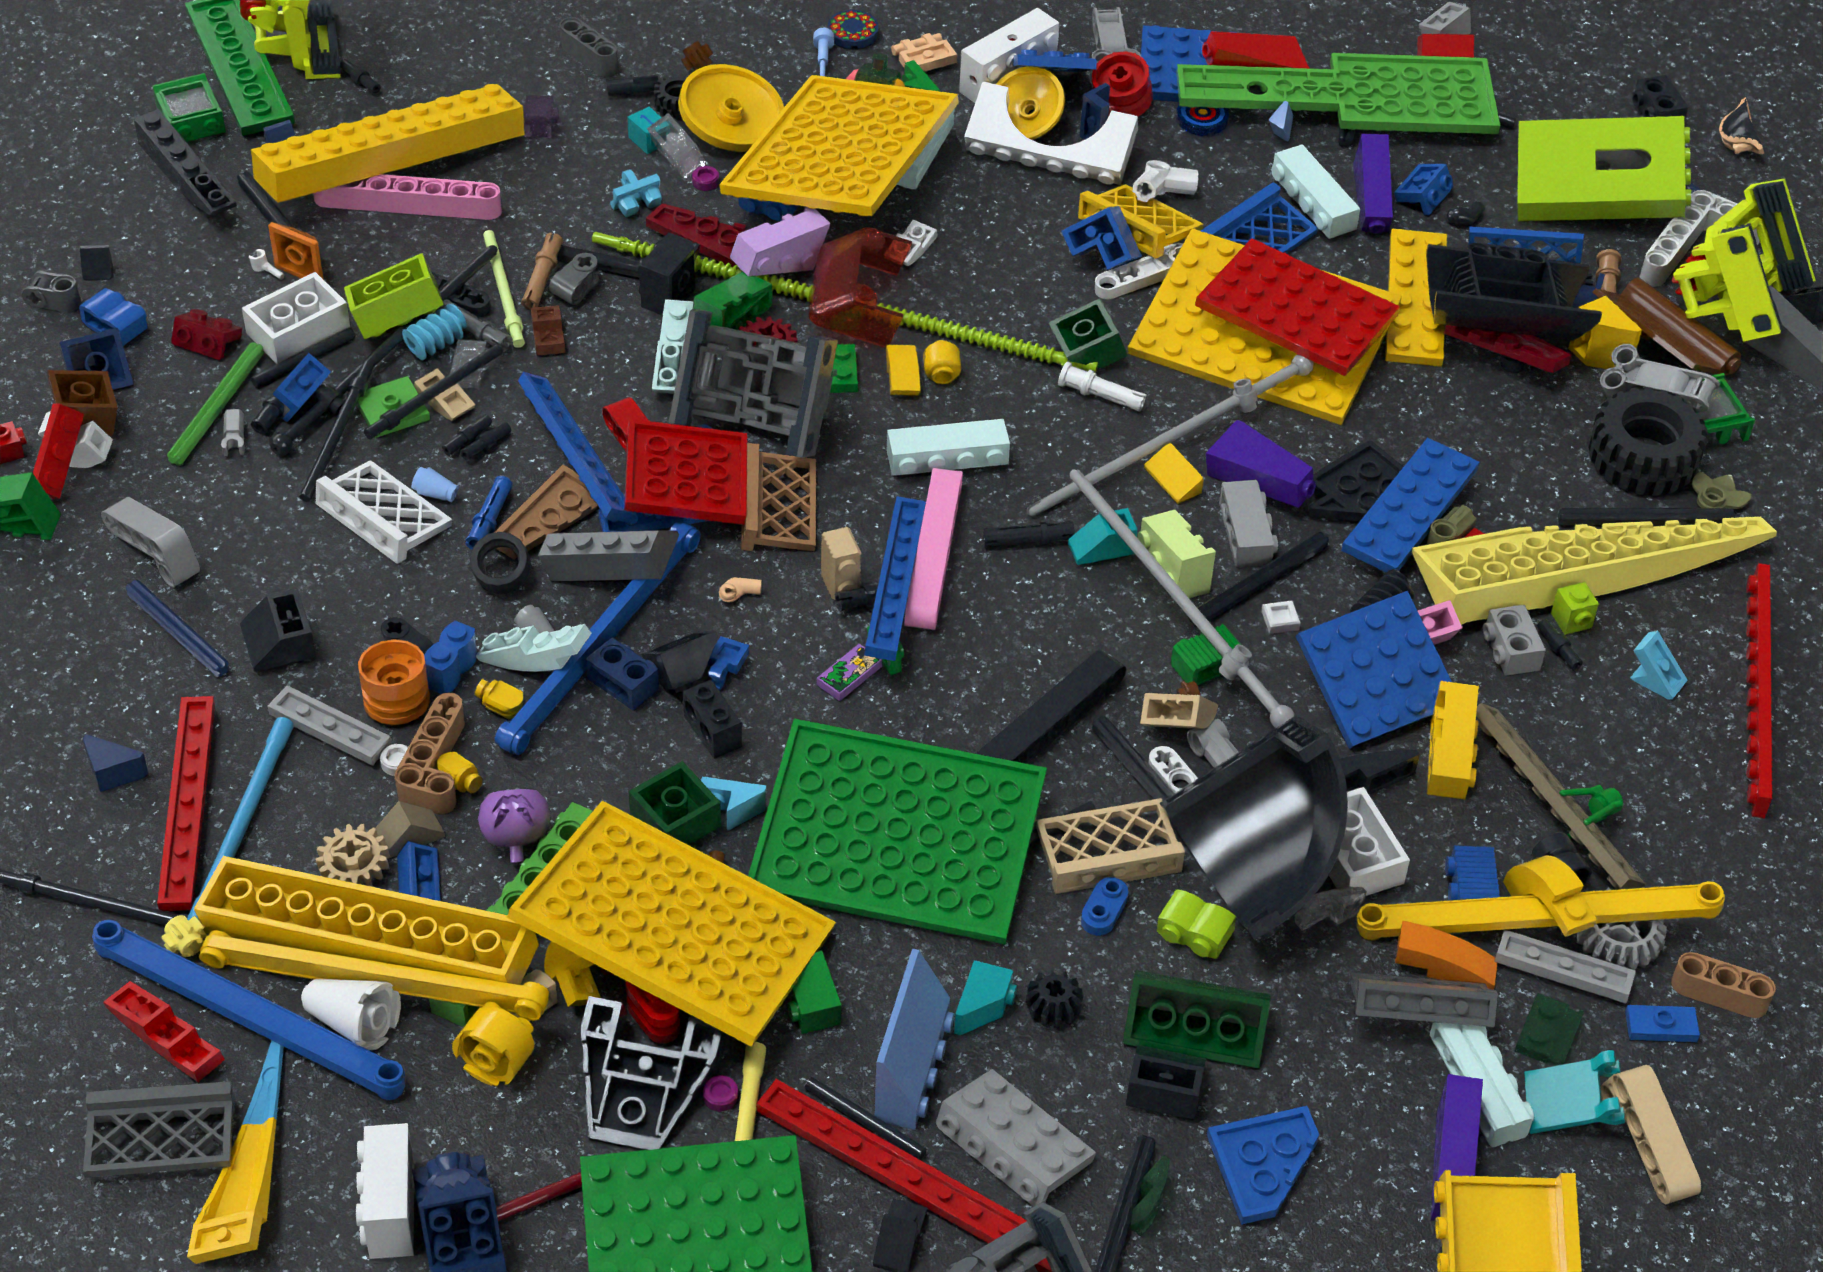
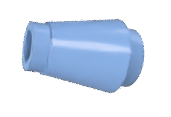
(434, 485)

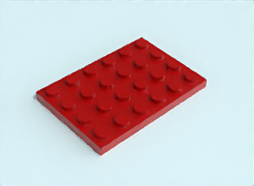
(1297, 306)

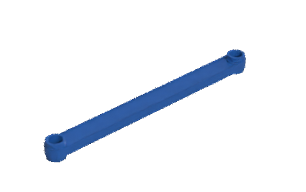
(516, 735)
(249, 1010)

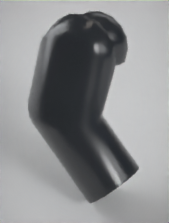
(1465, 216)

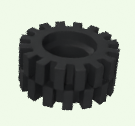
(667, 95)

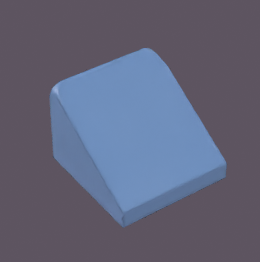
(1282, 121)

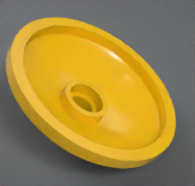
(1034, 90)

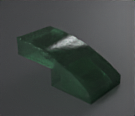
(1152, 1195)

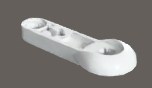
(1136, 274)

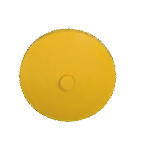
(728, 105)

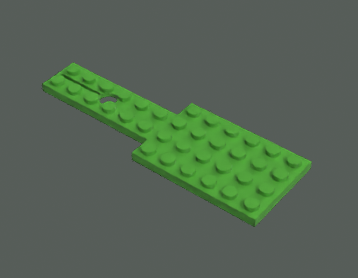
(1363, 88)

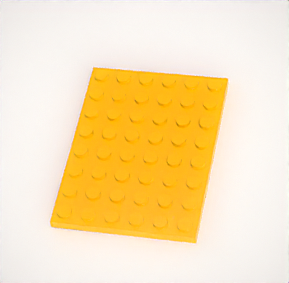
(840, 145)
(1215, 350)
(673, 922)

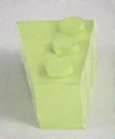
(1179, 551)

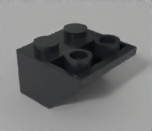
(278, 631)
(1165, 1082)

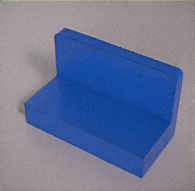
(301, 384)

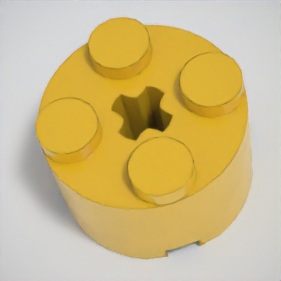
(494, 1044)

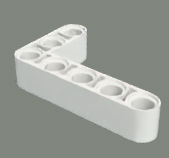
(1681, 235)

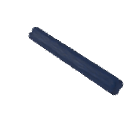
(177, 628)

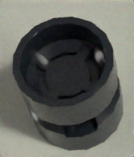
(1562, 847)

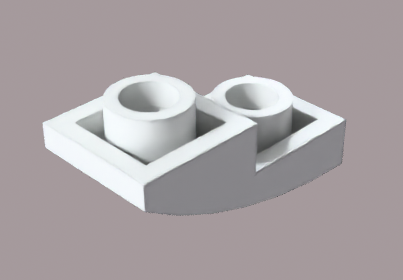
(921, 237)

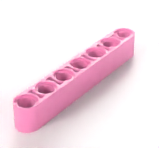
(416, 196)
(933, 549)

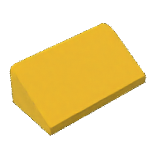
(1175, 474)

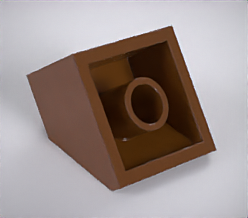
(87, 393)

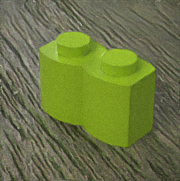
(1196, 924)

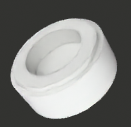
(391, 757)

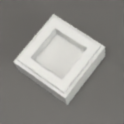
(1280, 617)

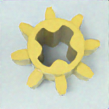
(184, 935)

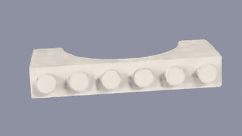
(1098, 157)

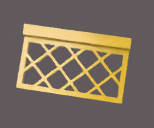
(1146, 229)

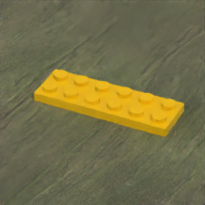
(1413, 334)

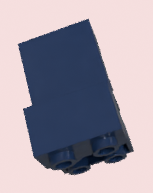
(458, 1215)

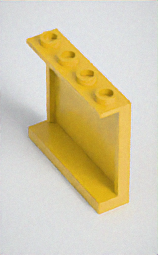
(1507, 1224)

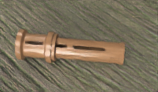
(1608, 263)

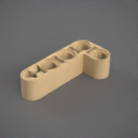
(1654, 1133)

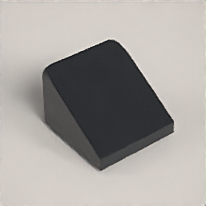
(96, 262)

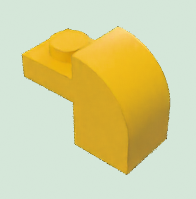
(571, 973)

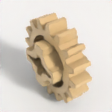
(353, 855)

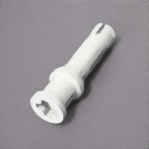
(1089, 383)

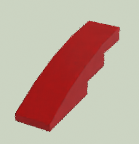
(163, 1031)

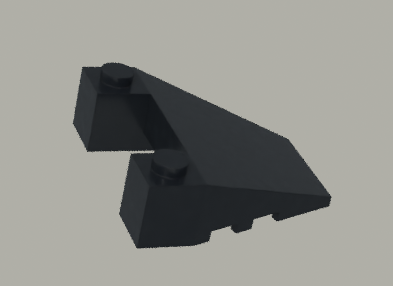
(638, 1089)

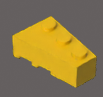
(1452, 741)

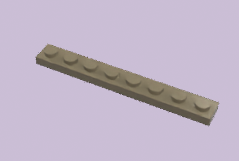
(1564, 807)

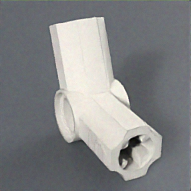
(1162, 178)

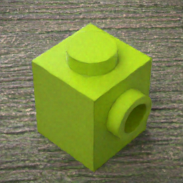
(1574, 608)

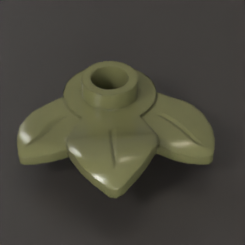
(1718, 492)

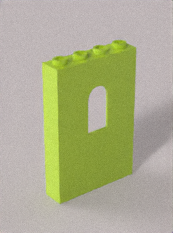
(1561, 175)

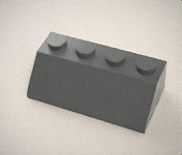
(607, 555)

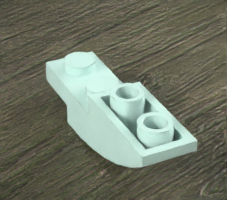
(670, 345)
(533, 651)

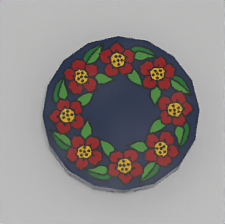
(853, 28)

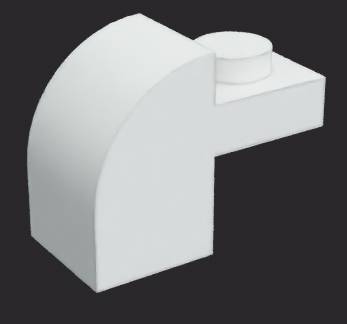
(90, 446)

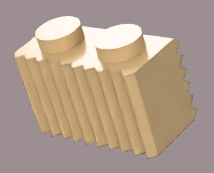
(840, 561)

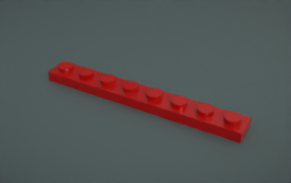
(186, 804)

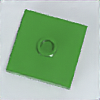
(391, 396)

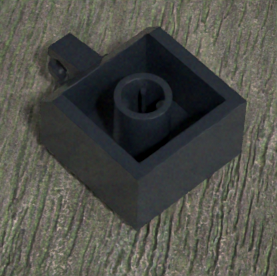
(667, 272)

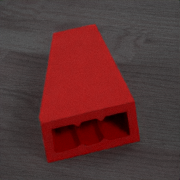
(1253, 50)

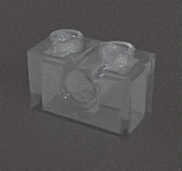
(676, 146)

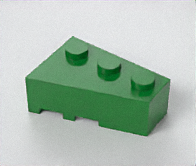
(736, 300)
(26, 507)

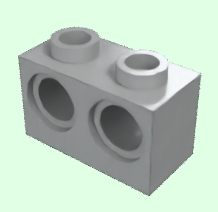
(1514, 640)

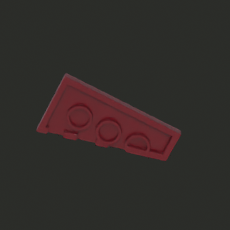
(713, 237)
(1516, 346)

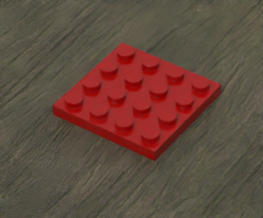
(686, 472)

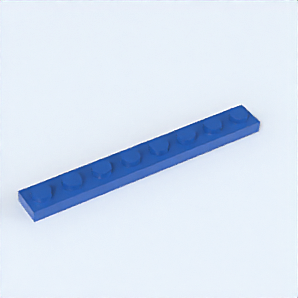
(576, 447)
(895, 579)

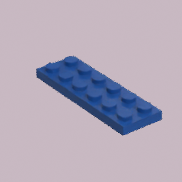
(1410, 505)

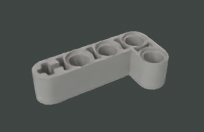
(154, 536)

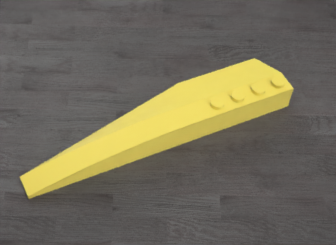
(1530, 566)

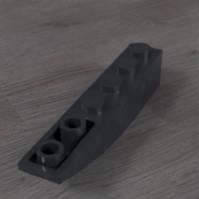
(181, 163)

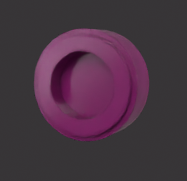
(705, 178)
(720, 1093)

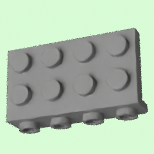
(1013, 1137)

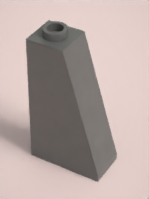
(1798, 344)

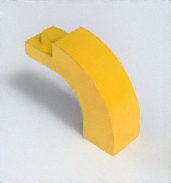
(1557, 888)

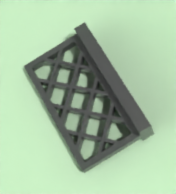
(1424, 999)
(159, 1106)

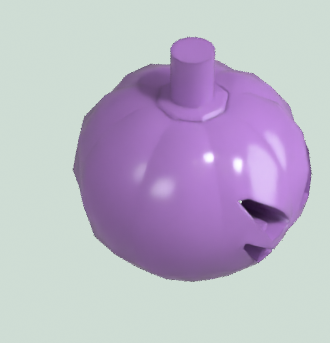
(514, 820)

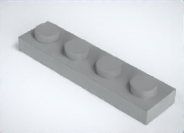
(330, 725)
(1565, 966)

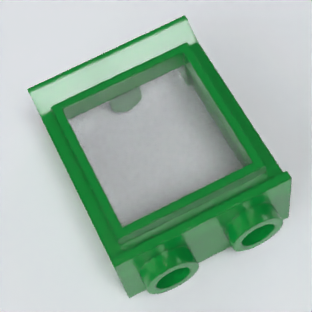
(190, 107)
(1726, 413)

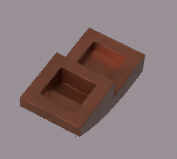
(547, 330)

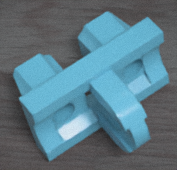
(635, 190)

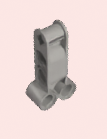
(1109, 34)
(1658, 376)

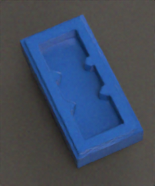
(1662, 1023)

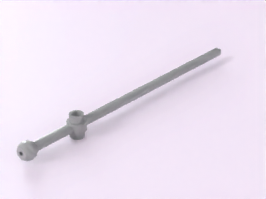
(1243, 396)
(1234, 660)

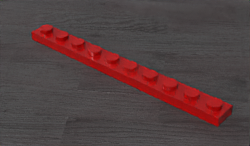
(1759, 695)
(889, 1164)

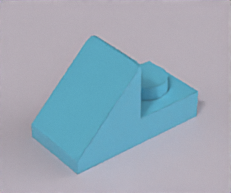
(1658, 667)
(738, 798)

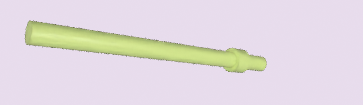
(512, 321)

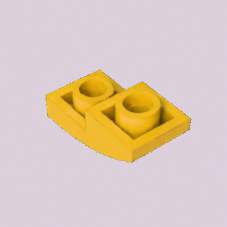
(903, 369)

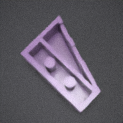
(781, 247)

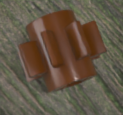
(697, 56)

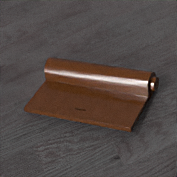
(1673, 330)

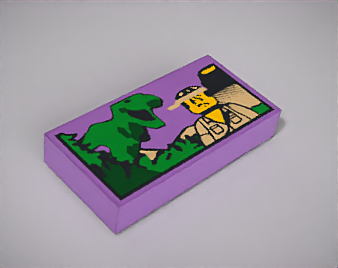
(848, 673)

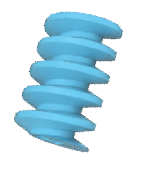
(435, 330)

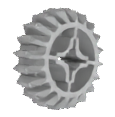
(1621, 942)

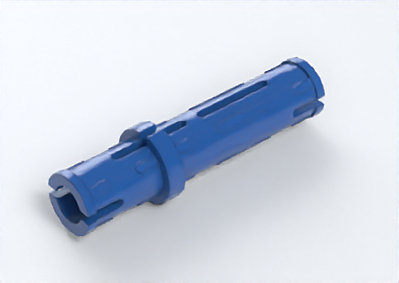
(485, 520)

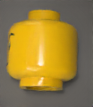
(942, 362)

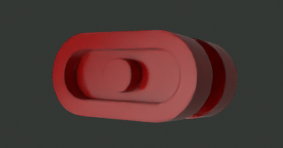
(653, 1014)

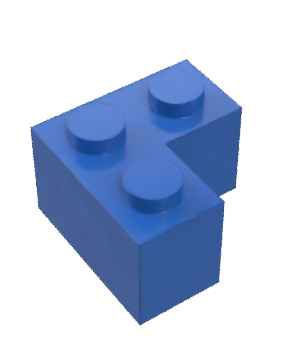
(1108, 233)

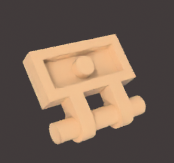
(928, 52)

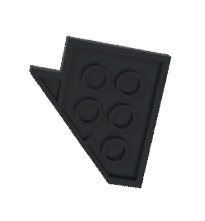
(1354, 483)

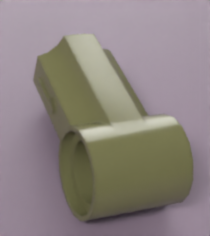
(1452, 526)

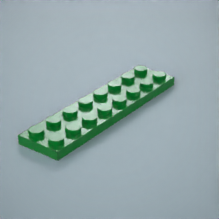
(239, 69)

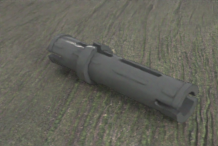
(483, 329)

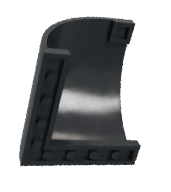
(1267, 823)

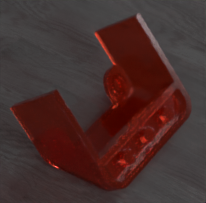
(844, 304)

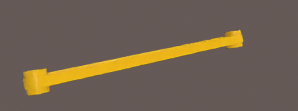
(1529, 911)
(525, 1000)

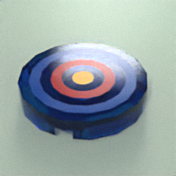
(1202, 119)

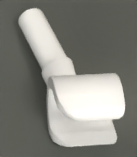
(260, 264)

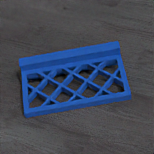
(1255, 209)
(1527, 237)

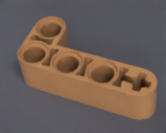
(417, 773)

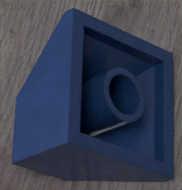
(98, 353)

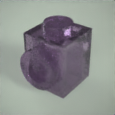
(539, 116)

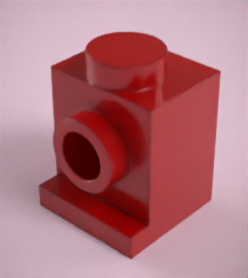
(11, 442)

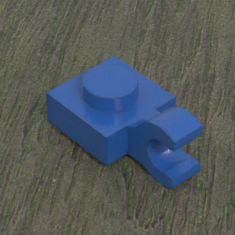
(726, 657)

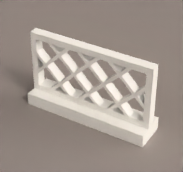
(367, 520)

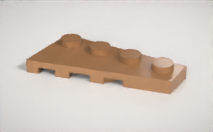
(549, 510)

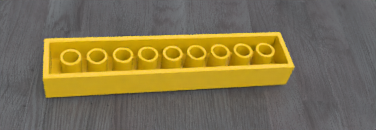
(387, 142)
(362, 922)

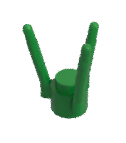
(1602, 803)

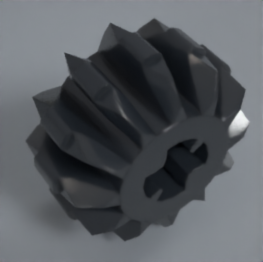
(1054, 998)

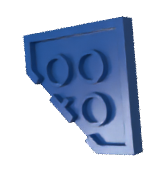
(1055, 61)
(1263, 1159)

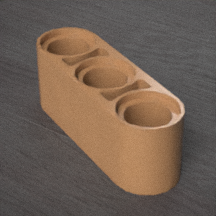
(1723, 985)

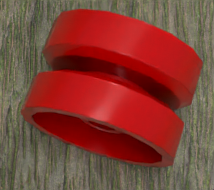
(1128, 81)

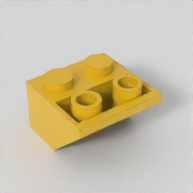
(1613, 330)

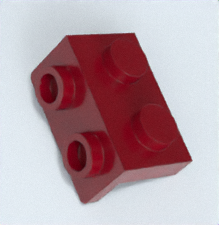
(203, 333)

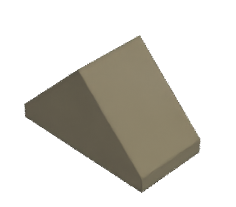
(411, 824)

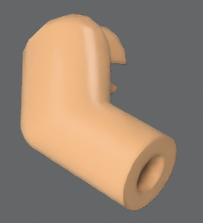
(736, 587)

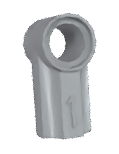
(1212, 742)

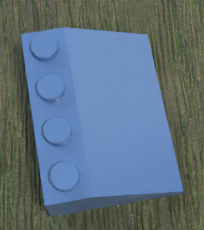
(912, 1045)

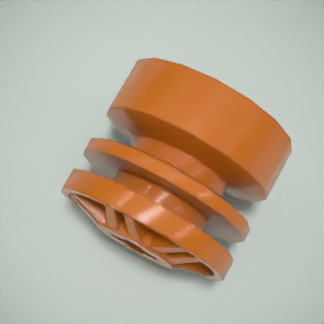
(394, 682)

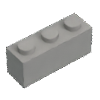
(1247, 523)

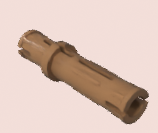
(545, 262)

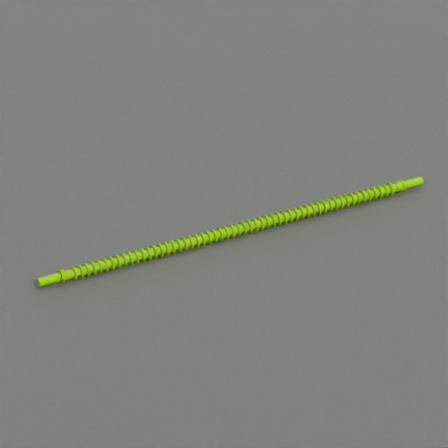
(624, 244)

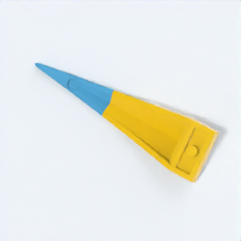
(240, 1196)

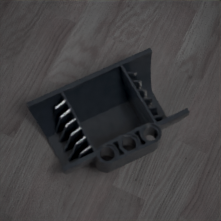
(1507, 291)

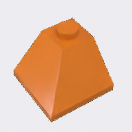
(294, 251)

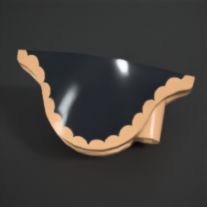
(1738, 131)

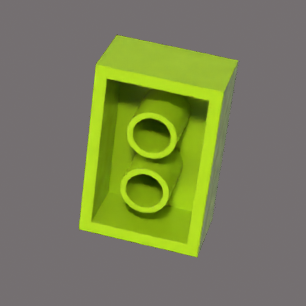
(393, 296)

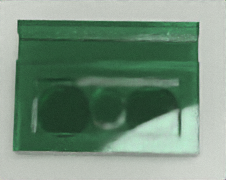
(1549, 1030)

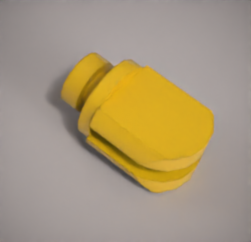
(500, 697)
(463, 772)

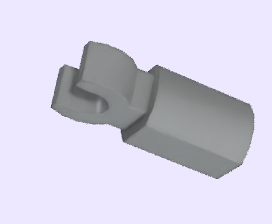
(233, 431)

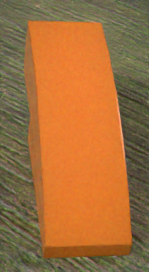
(1444, 955)

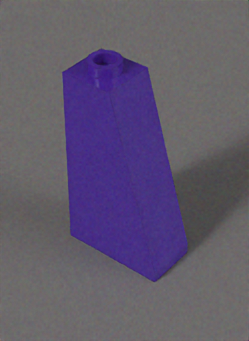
(1373, 183)
(1249, 455)
(1457, 1130)

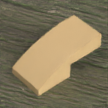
(451, 402)

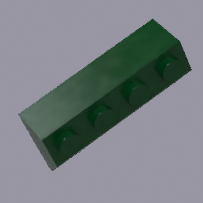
(1197, 1018)

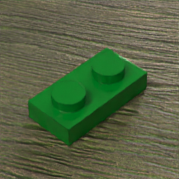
(846, 369)

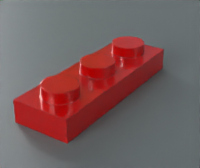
(57, 448)

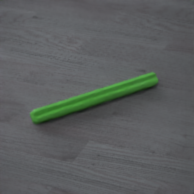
(215, 404)

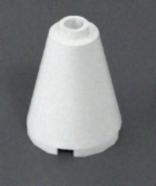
(354, 1008)

